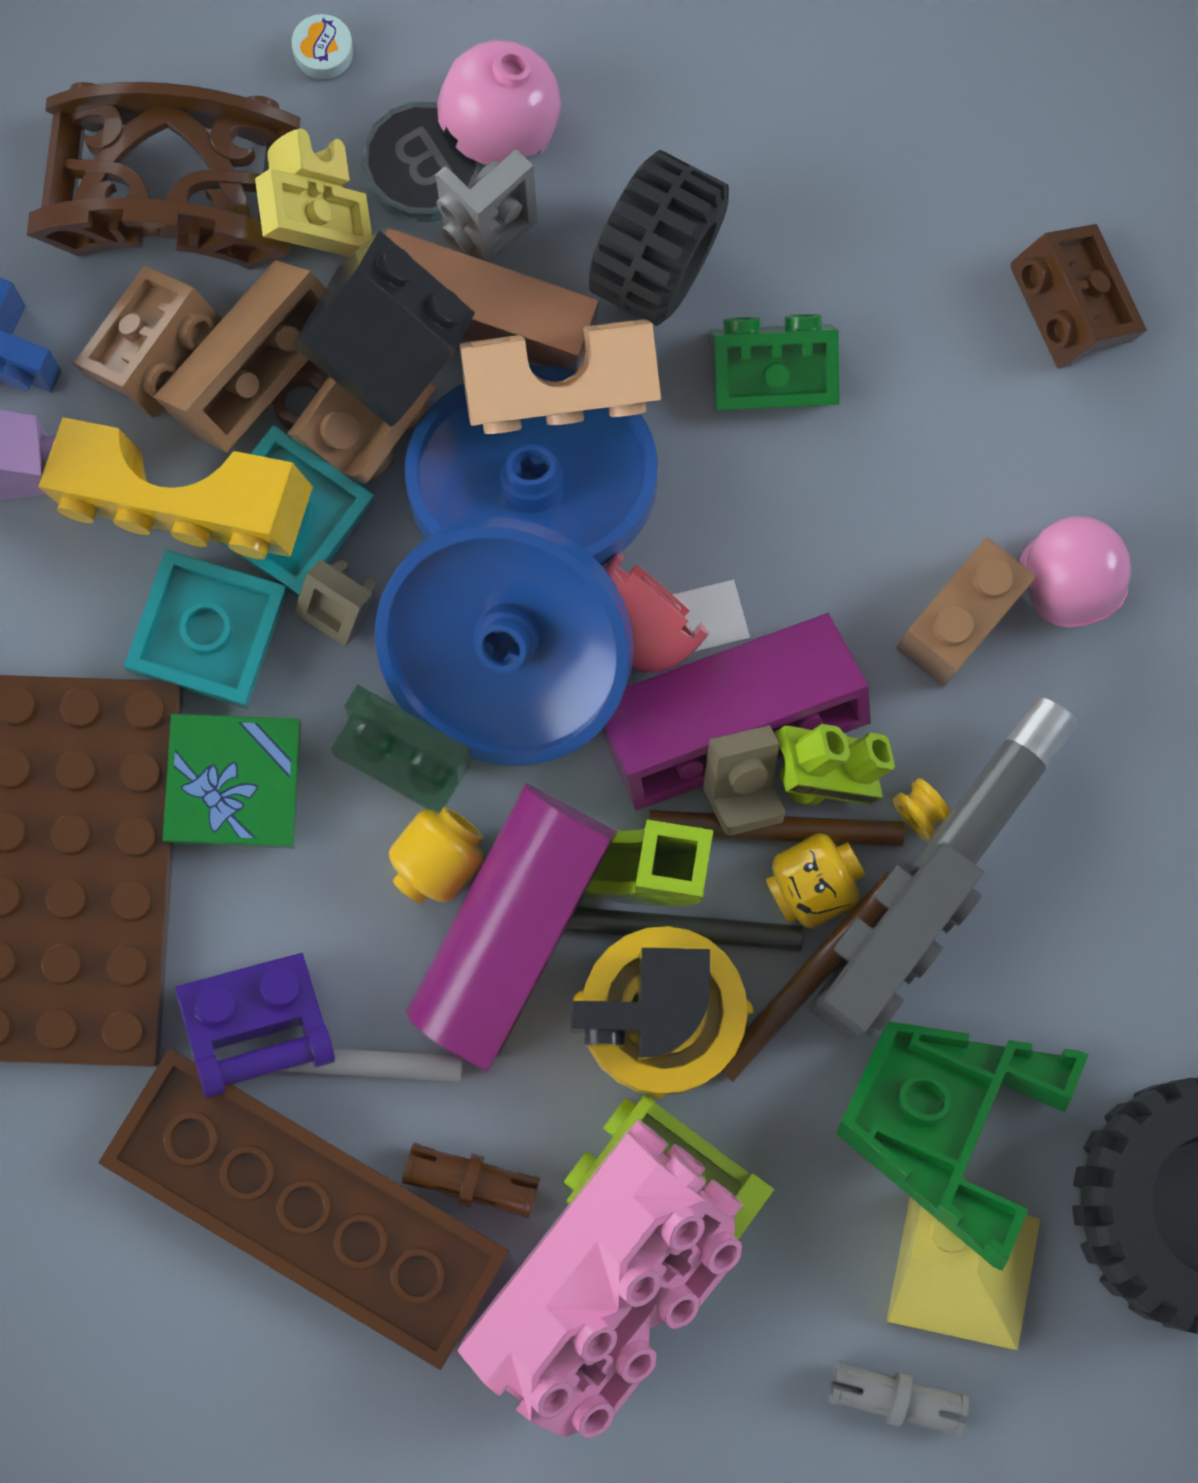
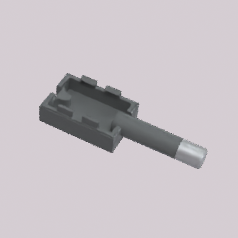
(940, 882)

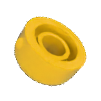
(710, 1046)

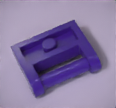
(249, 1006)

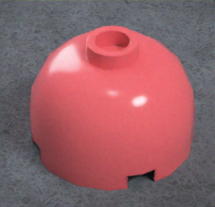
(656, 619)

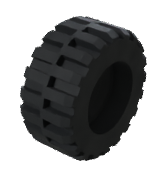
(1119, 1203)

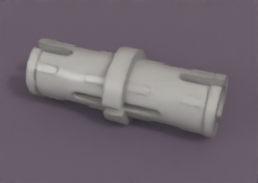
(899, 1399)

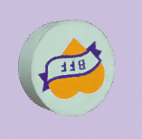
(322, 46)

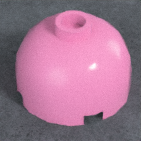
(499, 101)

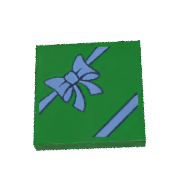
(232, 781)

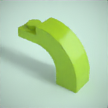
(654, 866)

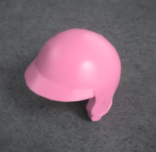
(1078, 570)

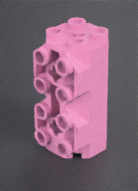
(621, 1258)

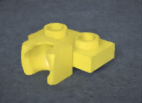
(305, 199)

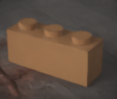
(244, 358)

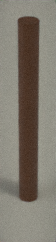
(797, 828)
(801, 986)

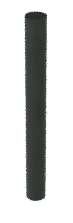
(716, 930)

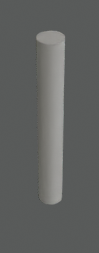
(389, 1065)

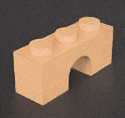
(615, 374)

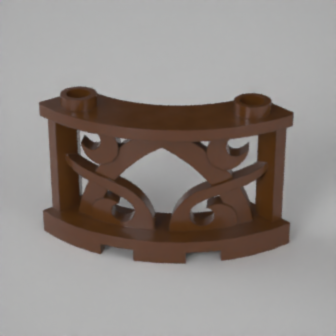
(90, 221)

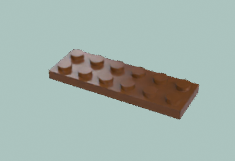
(305, 1209)

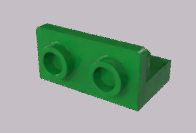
(775, 364)

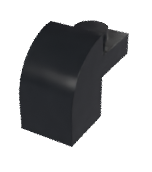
(668, 1009)

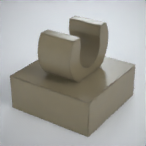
(334, 601)

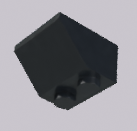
(384, 328)

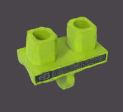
(833, 765)

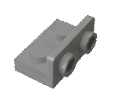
(493, 211)

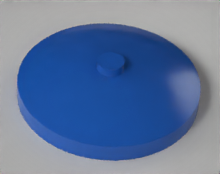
(576, 478)
(505, 639)

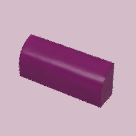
(778, 680)
(509, 926)

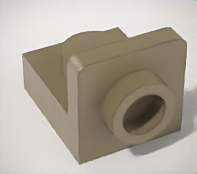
(741, 780)

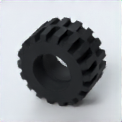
(658, 237)

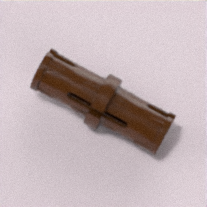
(470, 1180)

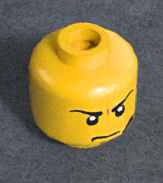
(815, 880)

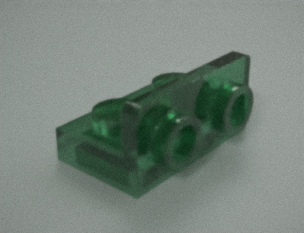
(401, 750)

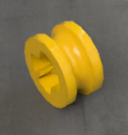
(922, 809)

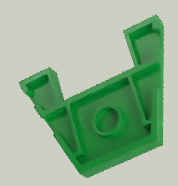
(924, 1113)

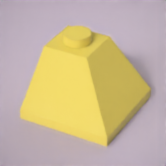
(955, 1291)

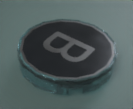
(405, 155)

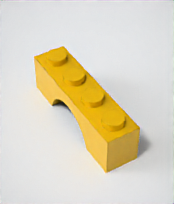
(245, 503)

